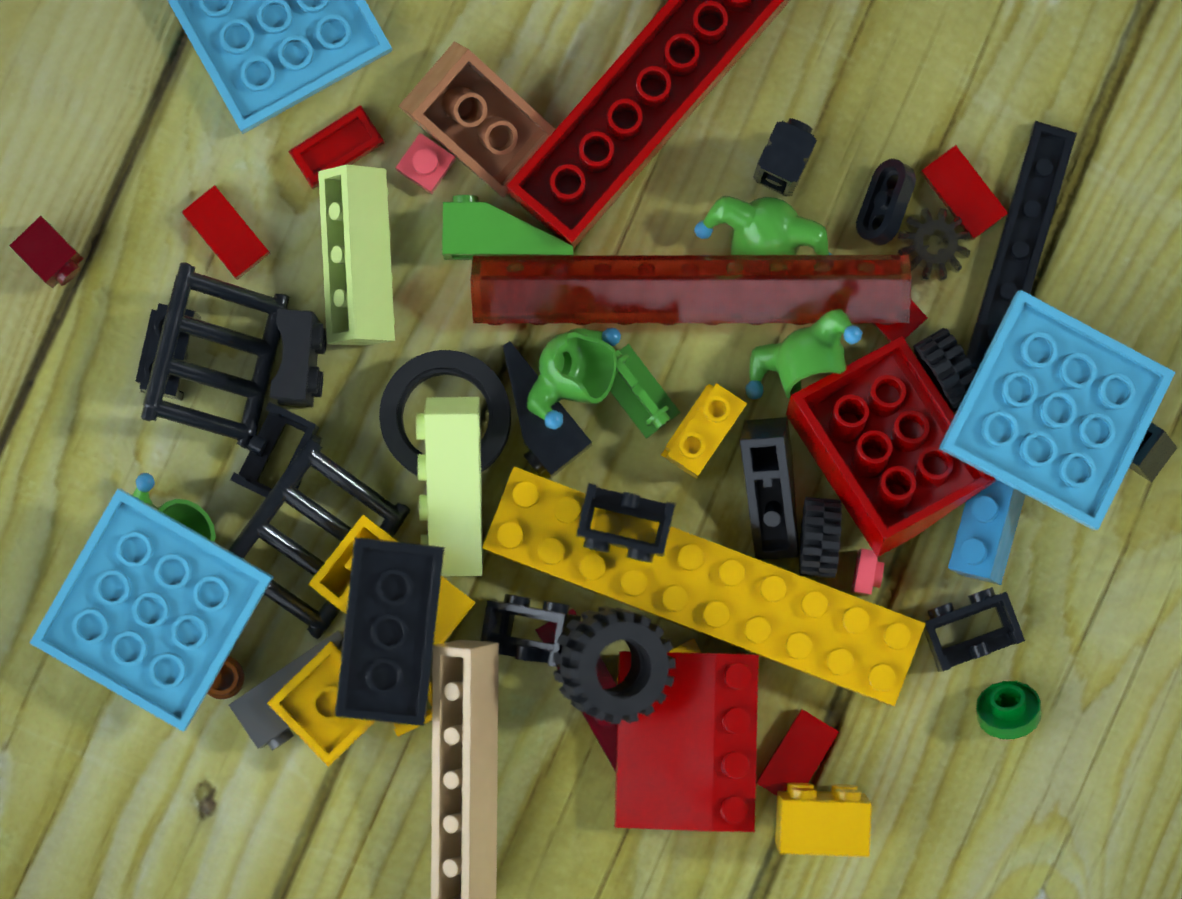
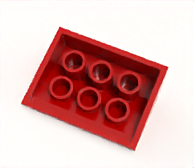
(880, 443)
(696, 752)

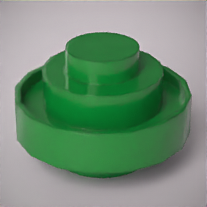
(1008, 710)

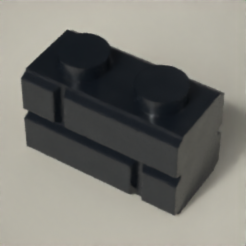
(785, 156)

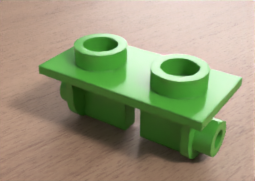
(641, 393)

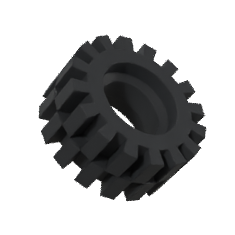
(946, 366)
(820, 537)

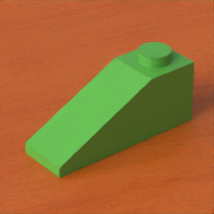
(485, 230)

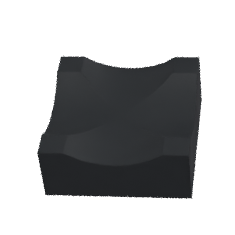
(298, 374)

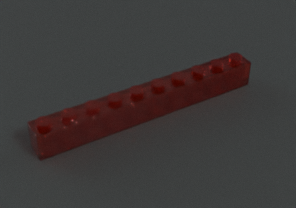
(689, 289)

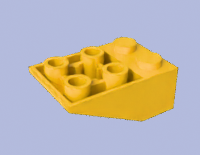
(334, 579)

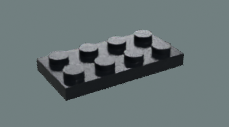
(389, 631)

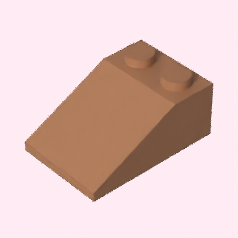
(477, 117)

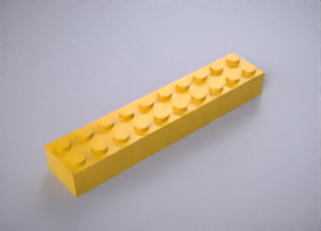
(709, 590)

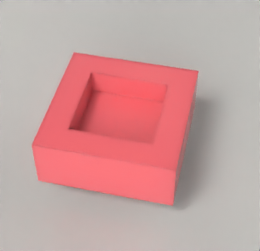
(425, 163)
(867, 572)

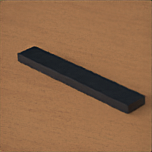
(1023, 231)

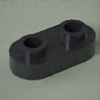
(886, 202)

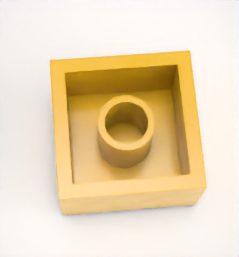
(823, 821)

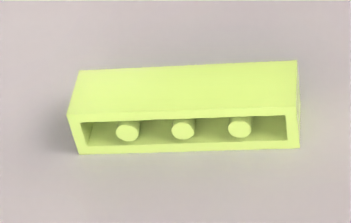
(356, 255)
(453, 482)

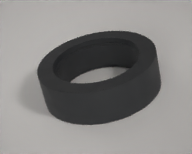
(436, 364)

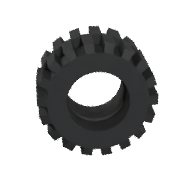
(646, 674)

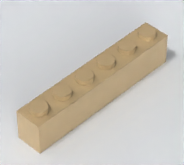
(464, 770)

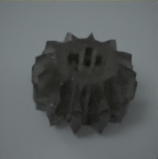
(945, 256)

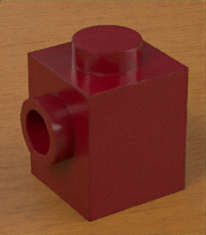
(47, 253)

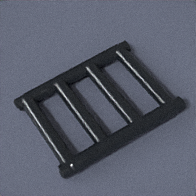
(166, 365)
(286, 492)

